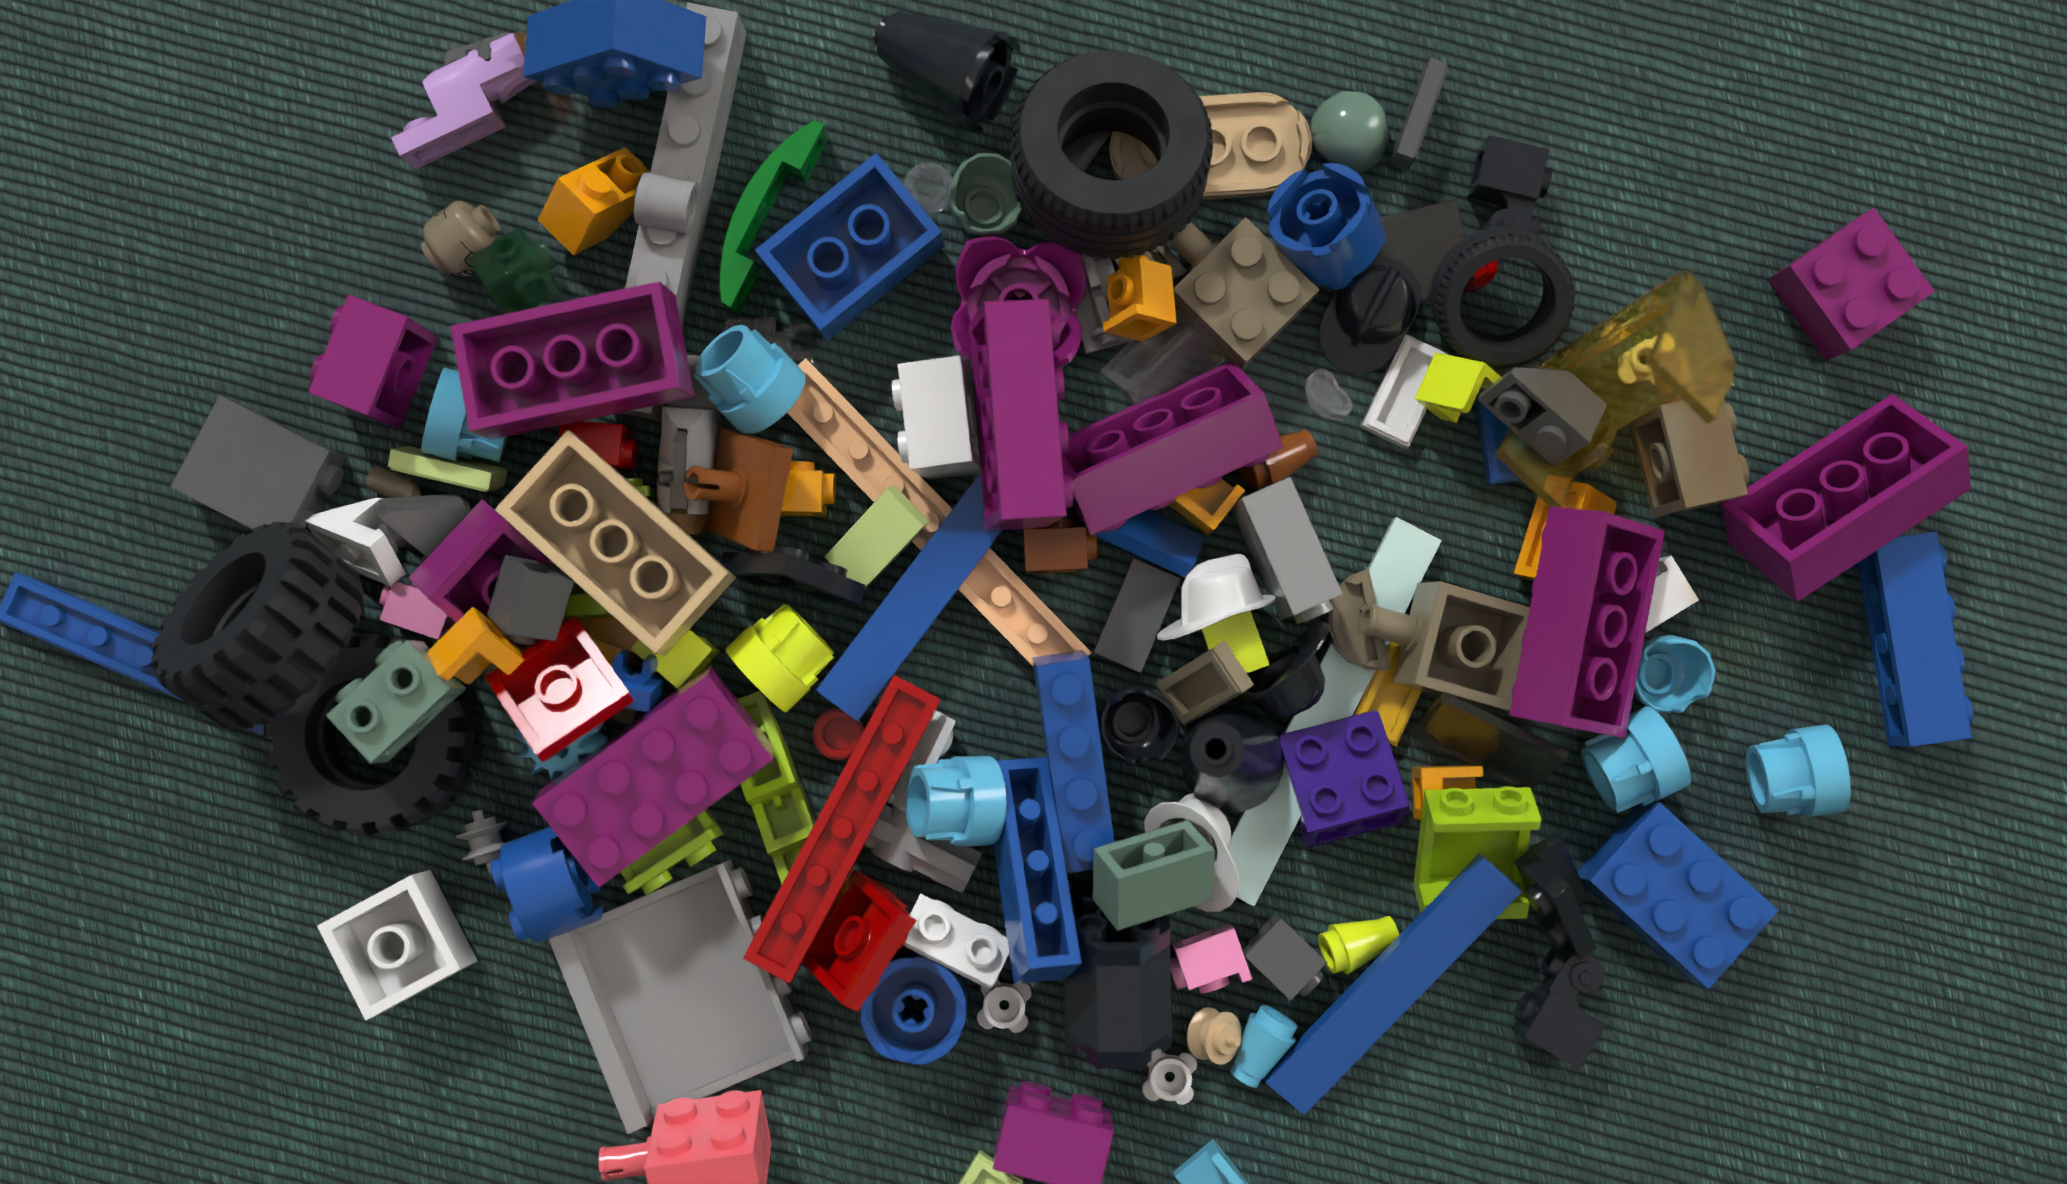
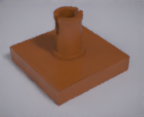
(743, 488)

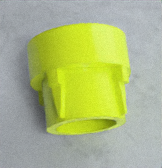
(781, 656)

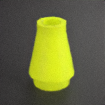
(1355, 943)

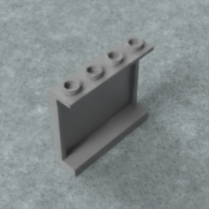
(674, 998)

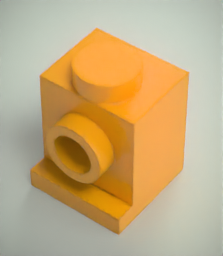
(1140, 299)
(808, 491)

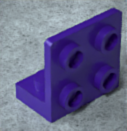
(1344, 779)

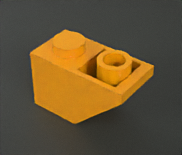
(593, 200)

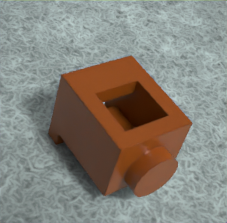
(1059, 548)

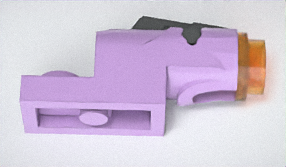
(465, 98)

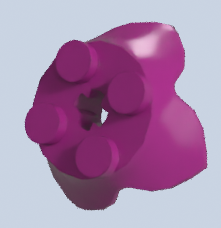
(1000, 271)

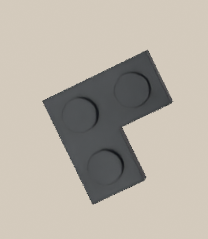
(792, 570)

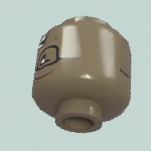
(457, 235)

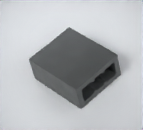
(257, 468)

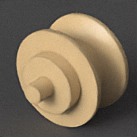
(1214, 1035)

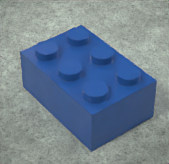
(614, 49)
(851, 246)
(1676, 893)

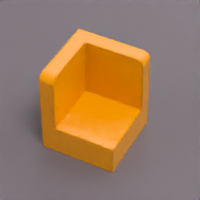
(1207, 505)
(472, 647)
(1441, 778)

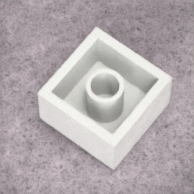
(937, 417)
(397, 943)

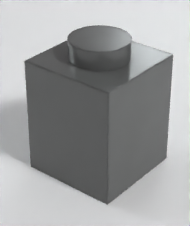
(530, 599)
(1284, 958)

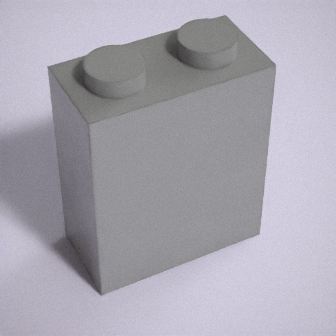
(1287, 551)

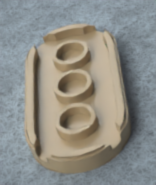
(1254, 140)

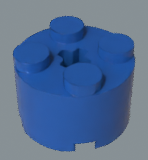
(1326, 224)
(544, 887)
(909, 1036)

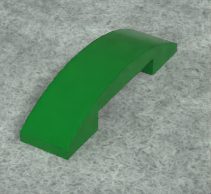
(794, 157)

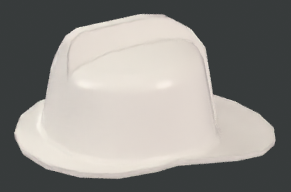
(1214, 593)
(1216, 831)

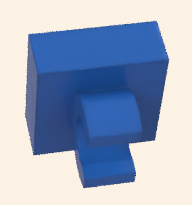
(643, 686)

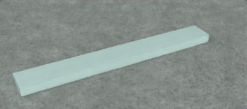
(1265, 829)

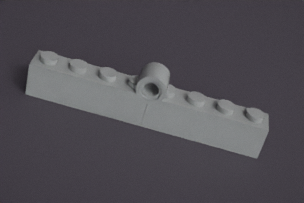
(677, 192)

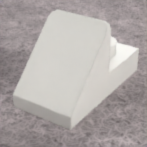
(357, 539)

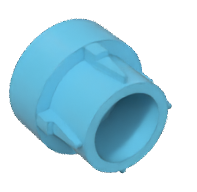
(749, 379)
(447, 425)
(1637, 767)
(1800, 773)
(957, 801)

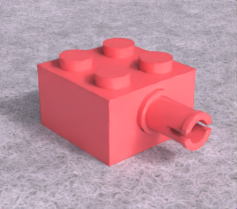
(699, 1143)

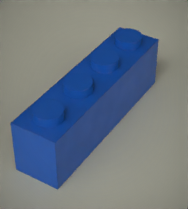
(1915, 642)
(1074, 755)
(1034, 877)

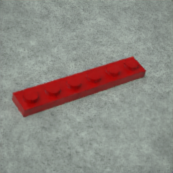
(842, 829)

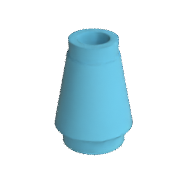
(1263, 1044)

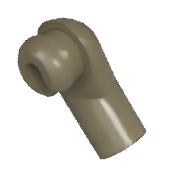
(391, 483)

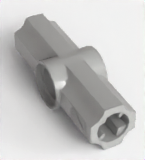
(934, 858)

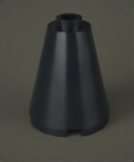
(951, 64)
(1246, 771)

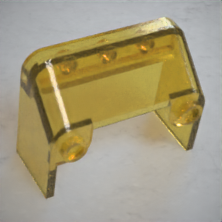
(1634, 362)

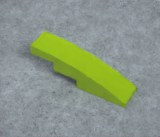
(777, 792)

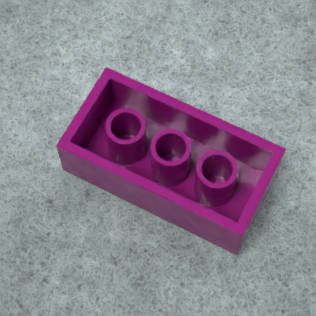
(572, 361)
(1019, 415)
(1168, 446)
(1847, 496)
(1587, 621)
(654, 776)

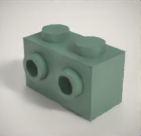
(393, 701)
(1152, 874)

